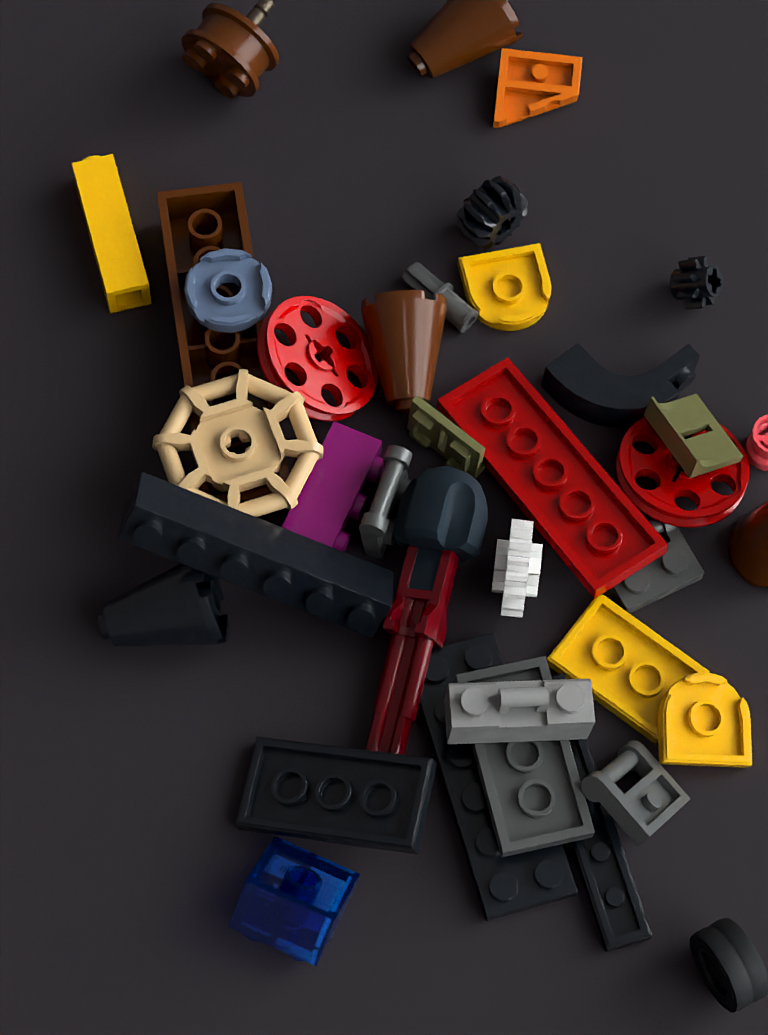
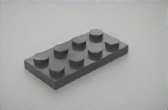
(530, 784)

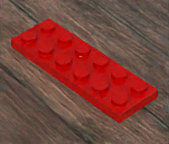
(553, 478)

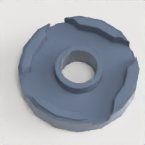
(234, 312)

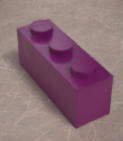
(337, 487)

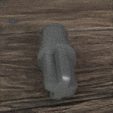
(457, 312)

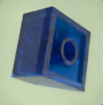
(293, 901)

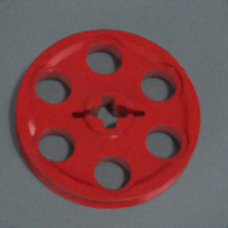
(319, 341)
(662, 467)

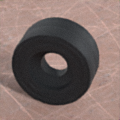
(729, 964)

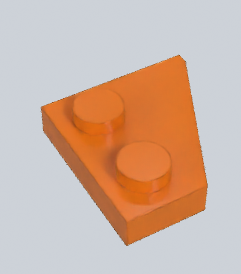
(534, 84)

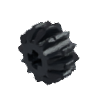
(492, 212)

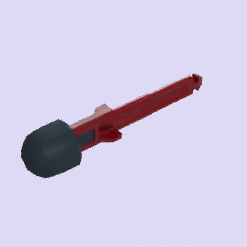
(439, 526)

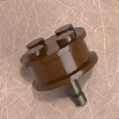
(231, 48)

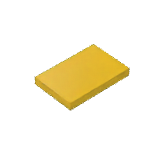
(625, 663)

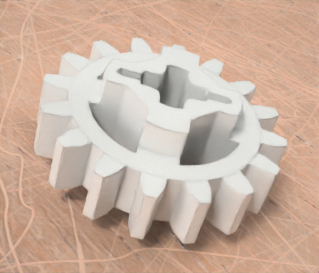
(517, 568)

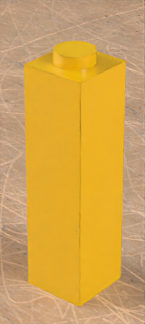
(111, 233)

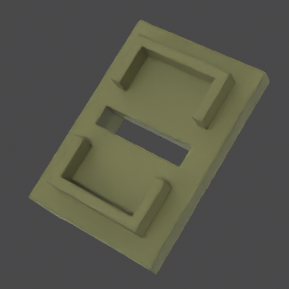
(687, 417)
(434, 429)

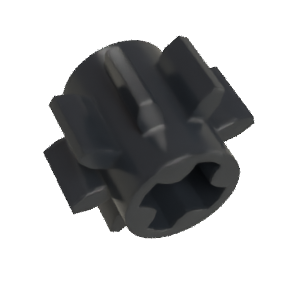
(696, 282)

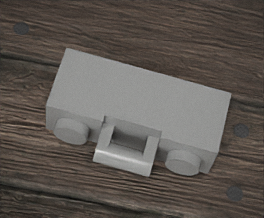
(519, 711)

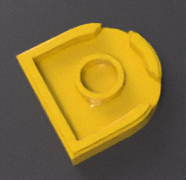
(507, 286)
(704, 724)

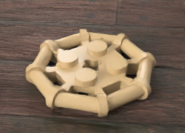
(240, 419)

